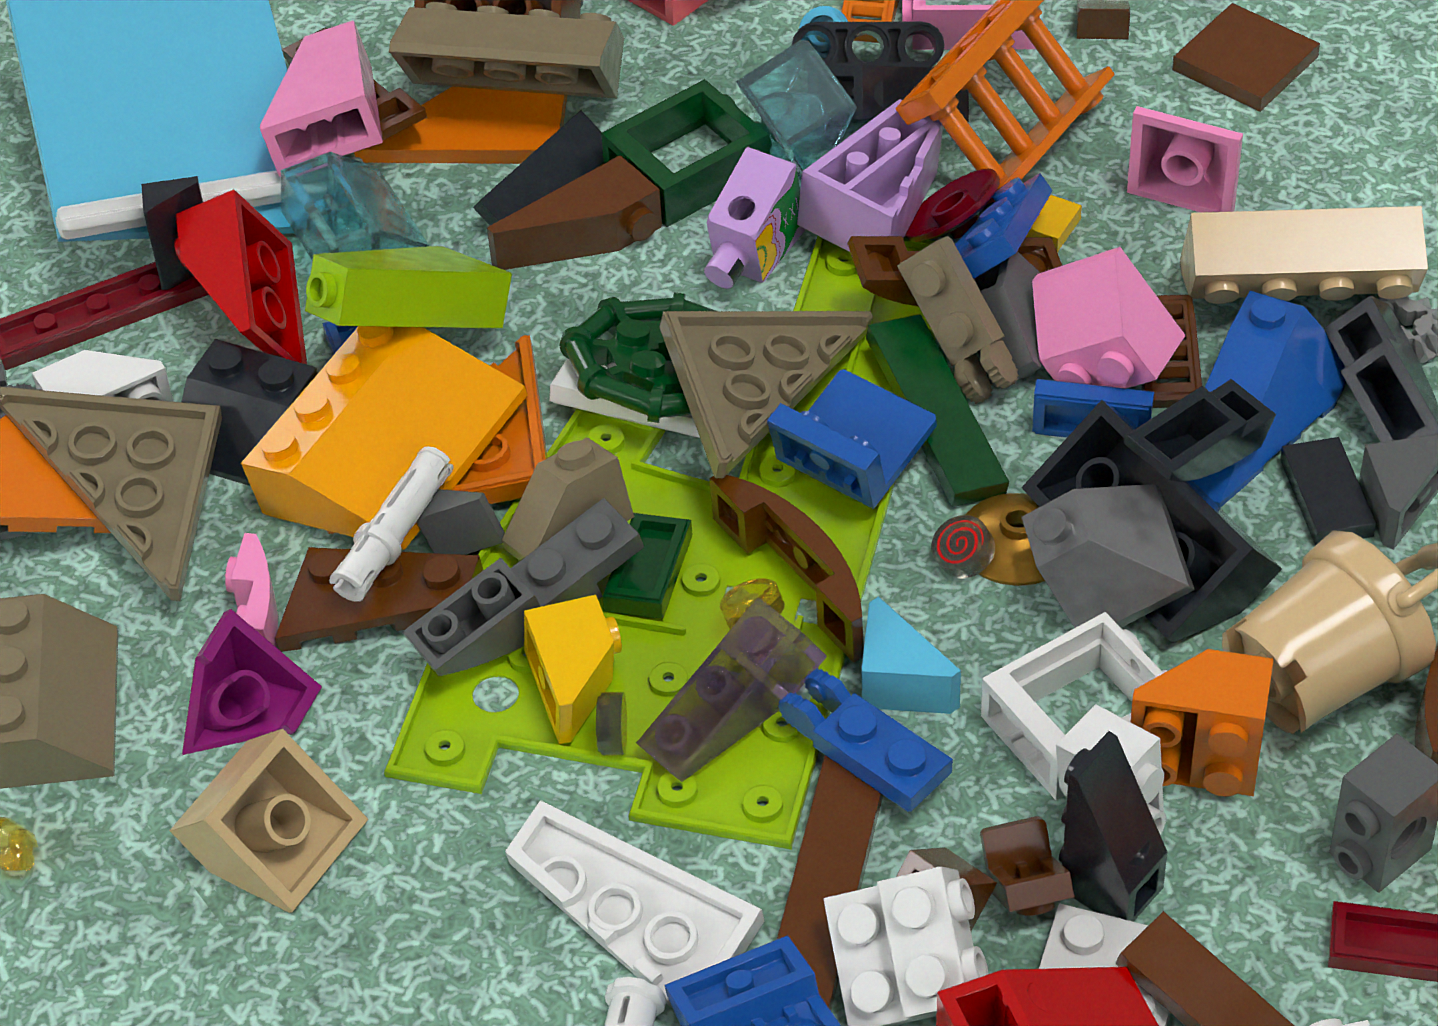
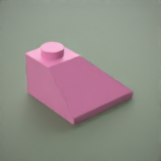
(1183, 162)

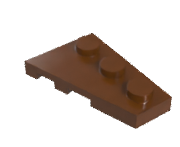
(397, 597)

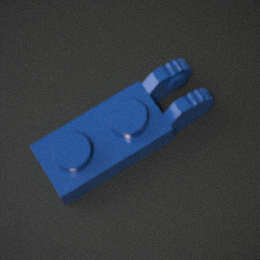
(866, 741)

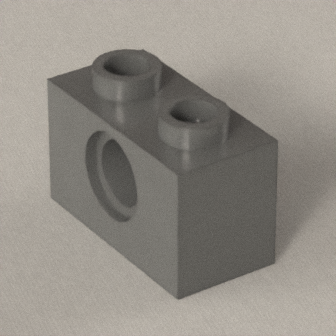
(1386, 813)

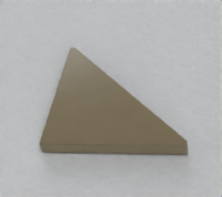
(749, 362)
(131, 463)

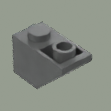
(1010, 298)

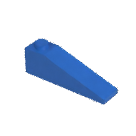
(1288, 366)

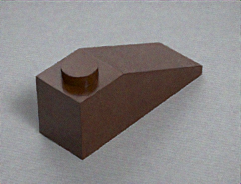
(579, 220)

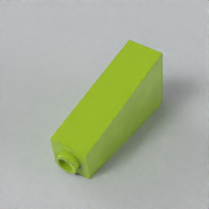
(407, 289)

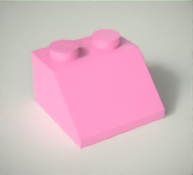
(1102, 323)

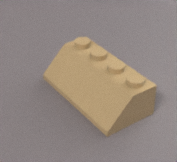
(1305, 253)

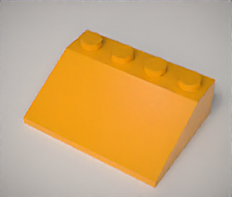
(368, 418)

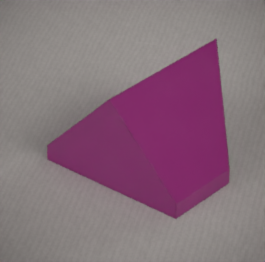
(243, 688)

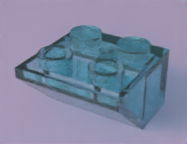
(344, 207)

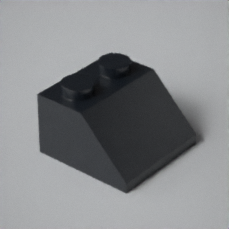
(252, 396)

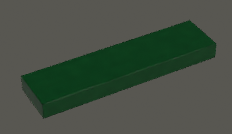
(921, 376)

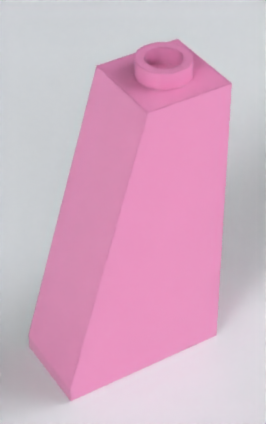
(323, 100)

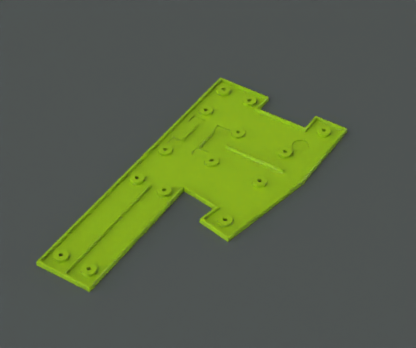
(769, 761)

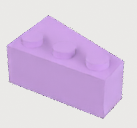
(871, 179)

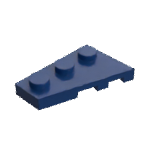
(1003, 224)

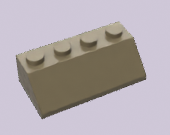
(510, 50)

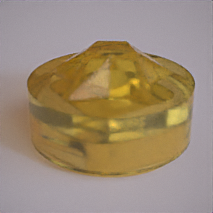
(743, 595)

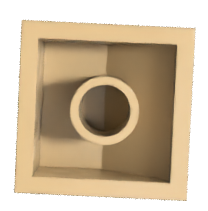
(270, 821)

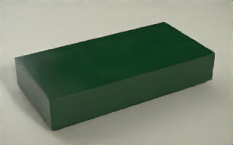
(648, 578)

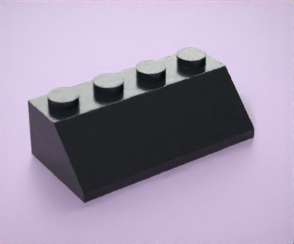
(1220, 557)

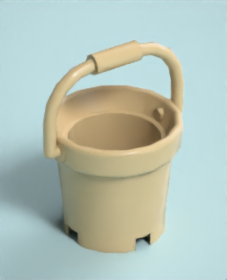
(1339, 628)

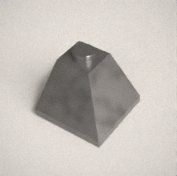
(1108, 552)

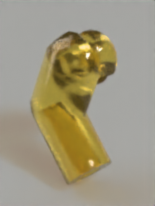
(16, 846)

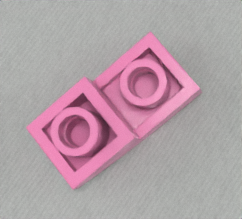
(252, 586)

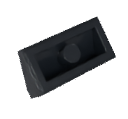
(160, 205)

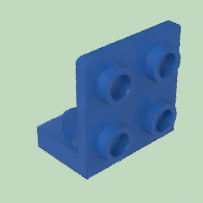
(852, 437)

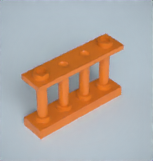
(964, 69)

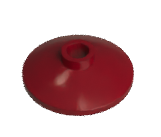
(954, 206)

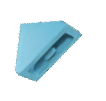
(904, 668)

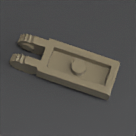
(959, 318)

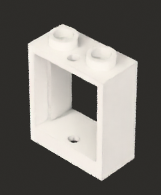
(1012, 691)

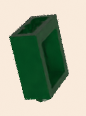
(672, 118)

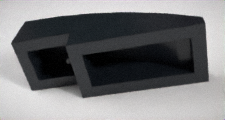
(1384, 372)
(1202, 432)

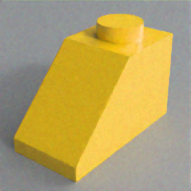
(571, 659)

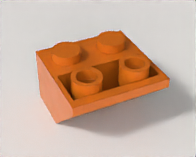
(1208, 720)

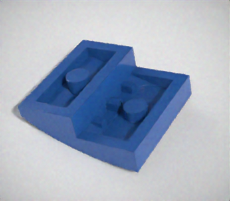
(752, 989)

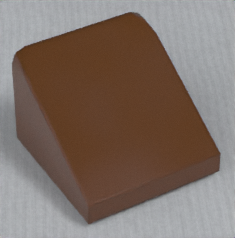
(1103, 19)

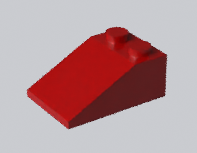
(245, 271)

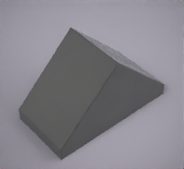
(1399, 483)

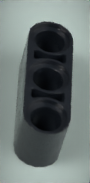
(888, 34)

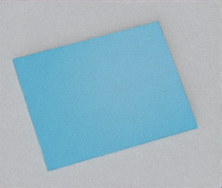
(147, 94)

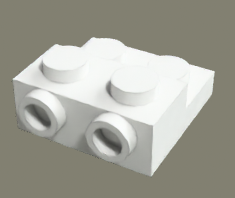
(903, 945)

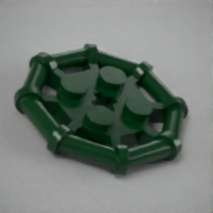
(632, 356)

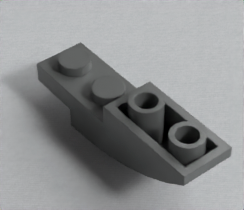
(488, 612)

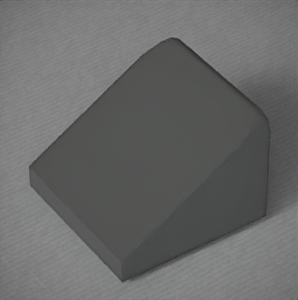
(460, 523)

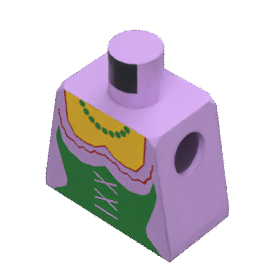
(753, 219)

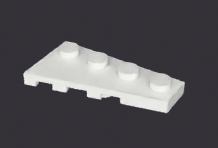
(629, 901)

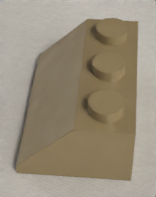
(55, 692)

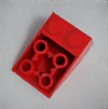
(1046, 999)

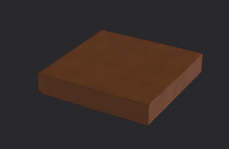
(1246, 57)

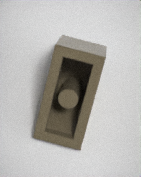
(564, 490)

